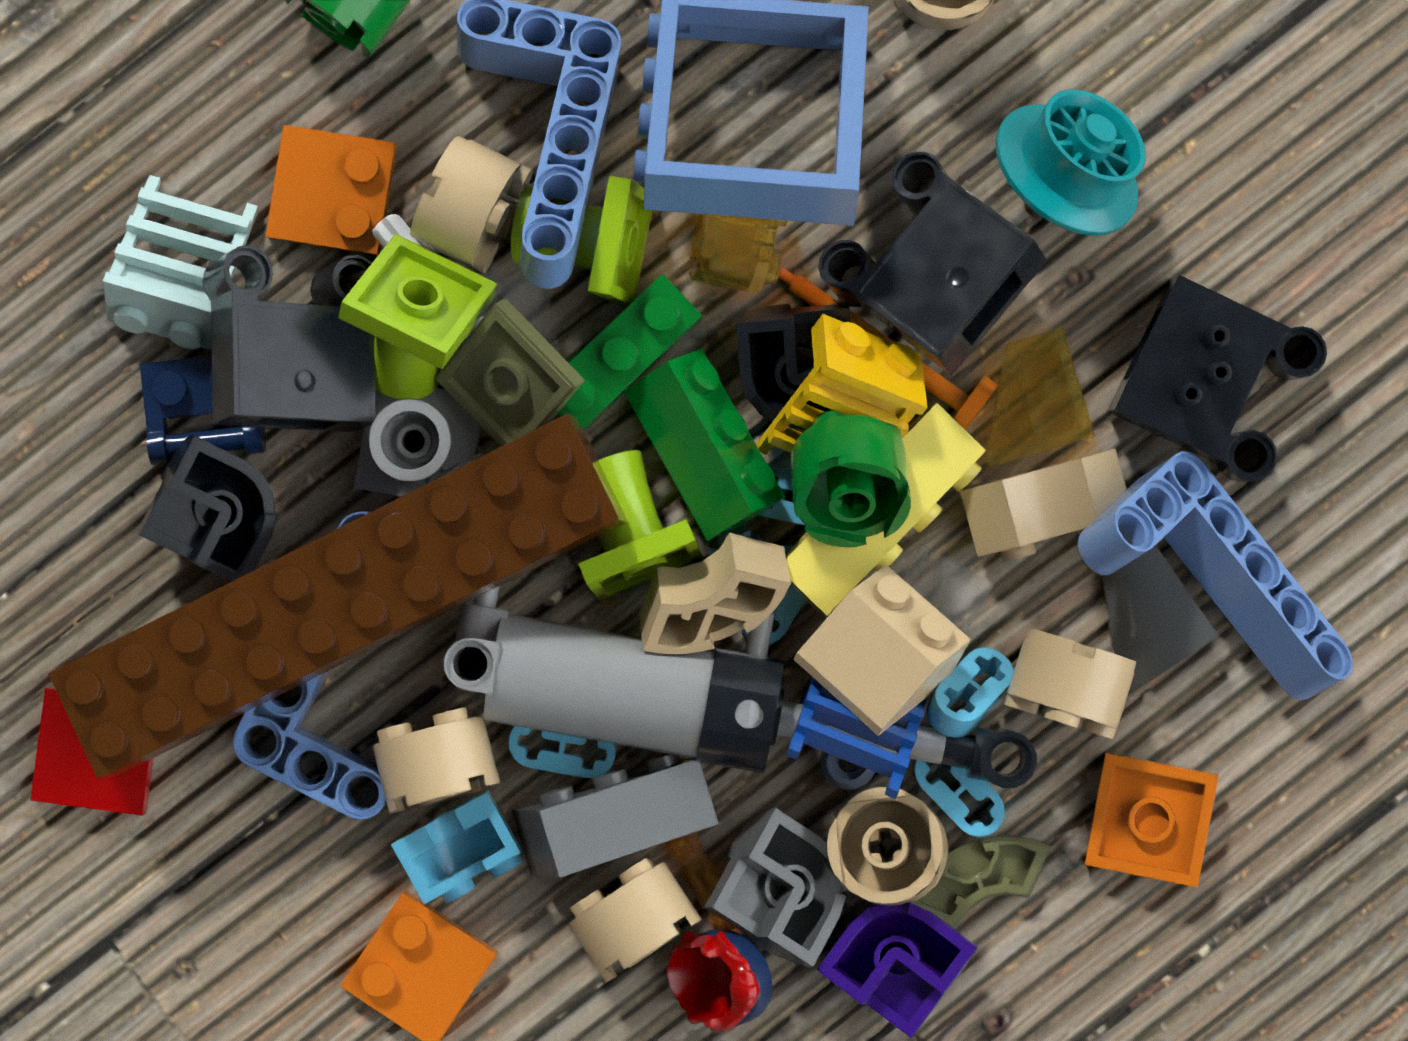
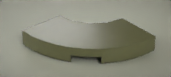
(983, 871)

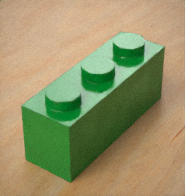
(629, 349)
(704, 444)

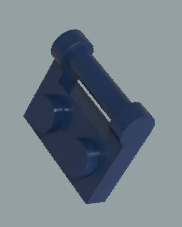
(185, 390)

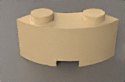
(1041, 504)
(713, 598)

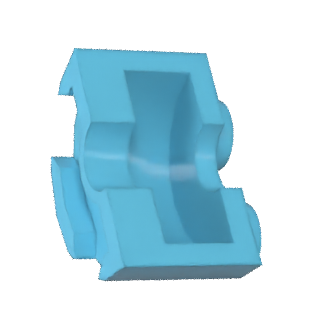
(458, 847)

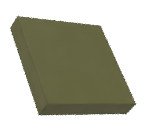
(509, 376)

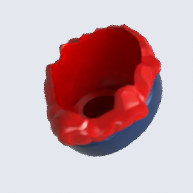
(719, 979)

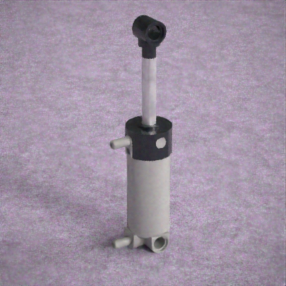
(692, 705)

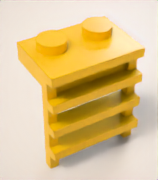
(852, 376)

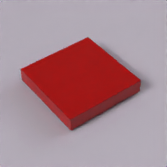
(66, 776)

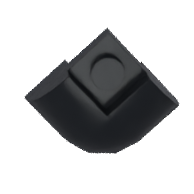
(778, 353)
(212, 509)

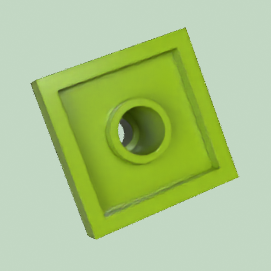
(609, 242)
(417, 312)
(642, 542)

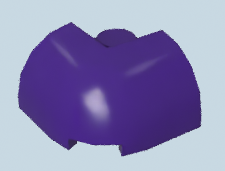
(898, 962)

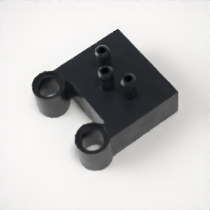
(944, 273)
(287, 359)
(1200, 369)

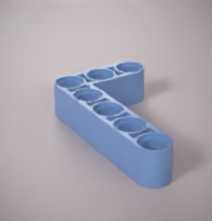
(581, 128)
(1230, 563)
(294, 740)

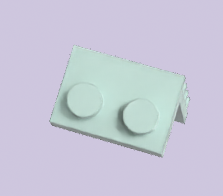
(162, 292)

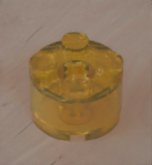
(735, 252)

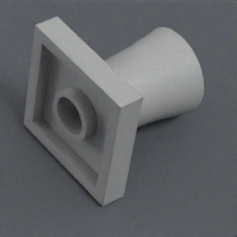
(386, 462)

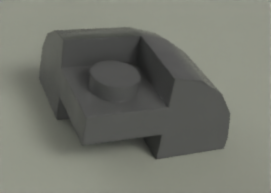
(779, 888)

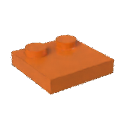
(330, 189)
(1151, 819)
(419, 968)

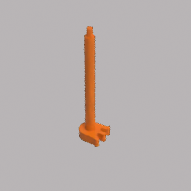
(965, 405)

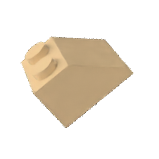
(882, 650)

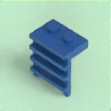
(824, 707)

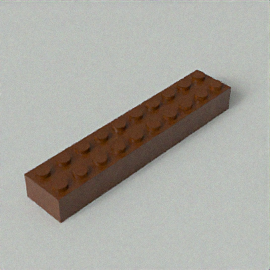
(338, 597)

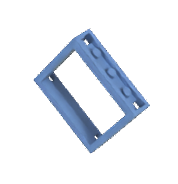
(746, 189)

